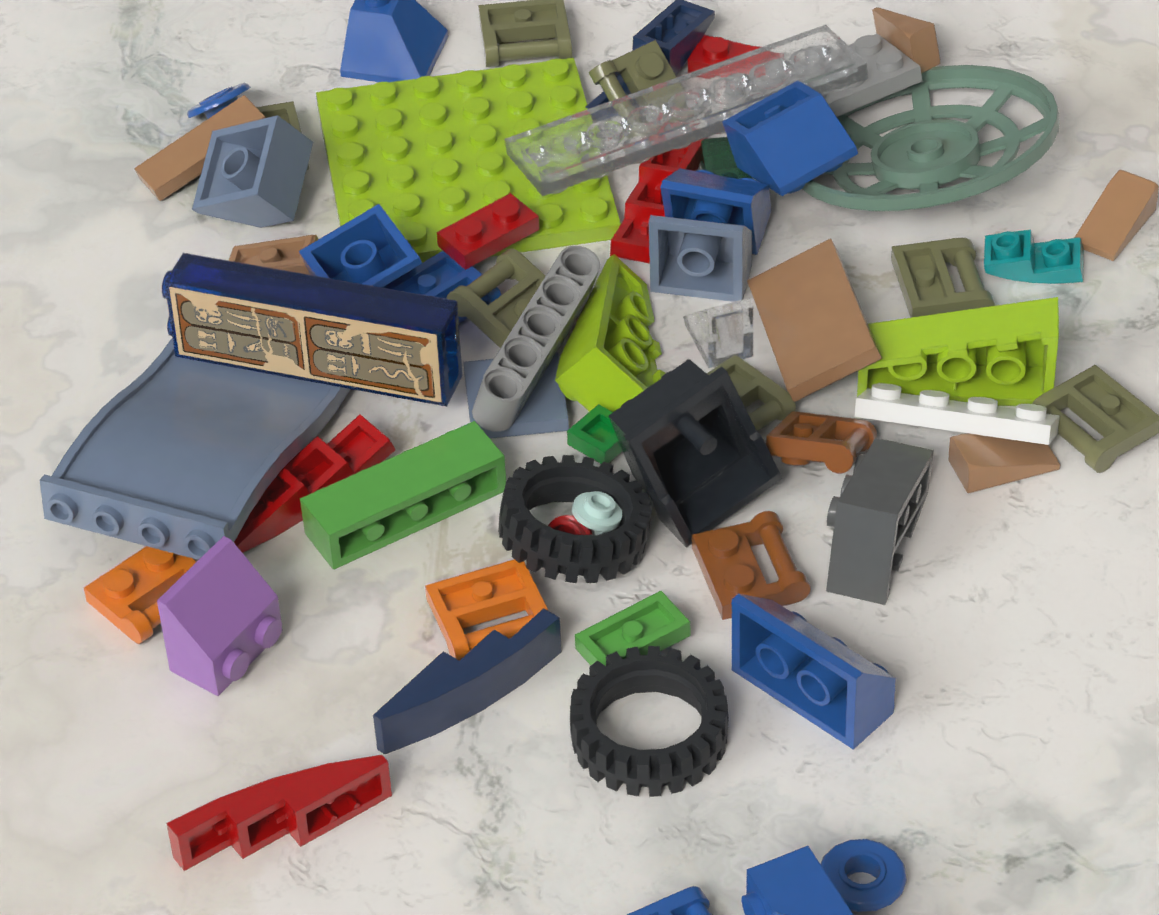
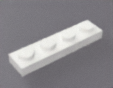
(976, 416)

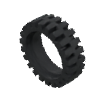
(564, 551)
(653, 766)

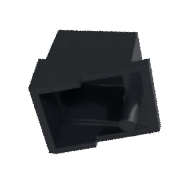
(694, 449)

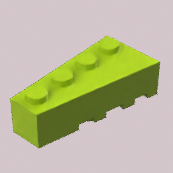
(970, 353)

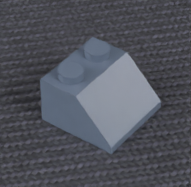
(254, 173)
(699, 258)

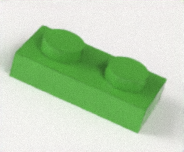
(643, 624)

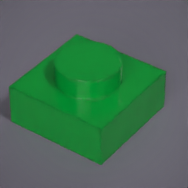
(595, 436)

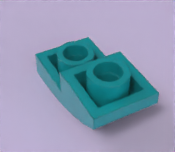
(1020, 259)

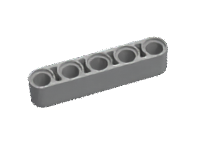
(535, 338)

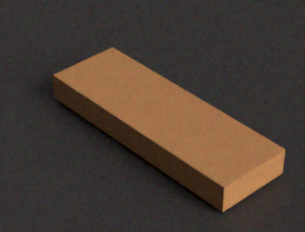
(186, 156)

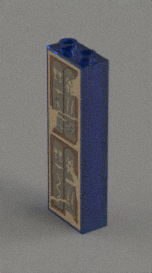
(314, 328)

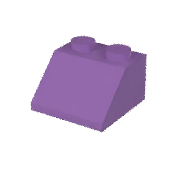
(218, 618)

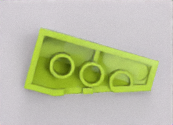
(611, 346)

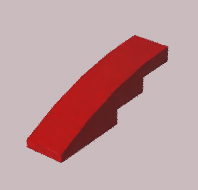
(632, 236)
(313, 468)
(292, 804)

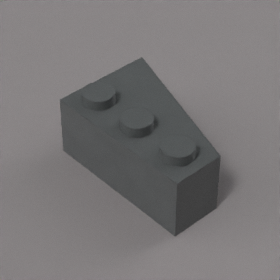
(873, 516)

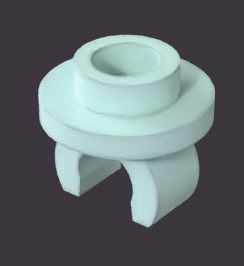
(597, 511)

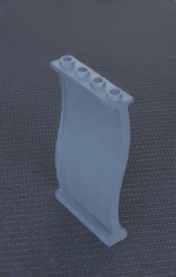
(185, 453)

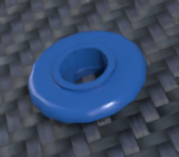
(218, 101)
(870, 858)

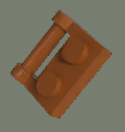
(812, 438)
(733, 569)

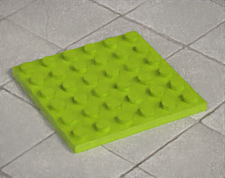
(439, 152)

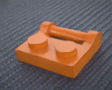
(131, 590)
(482, 598)

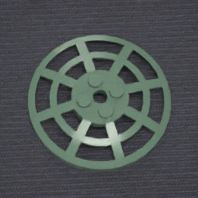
(942, 150)

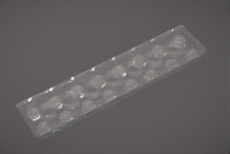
(678, 110)

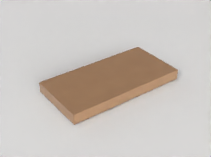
(813, 320)

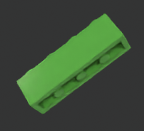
(403, 494)

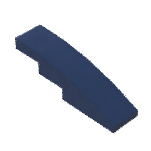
(677, 34)
(455, 689)

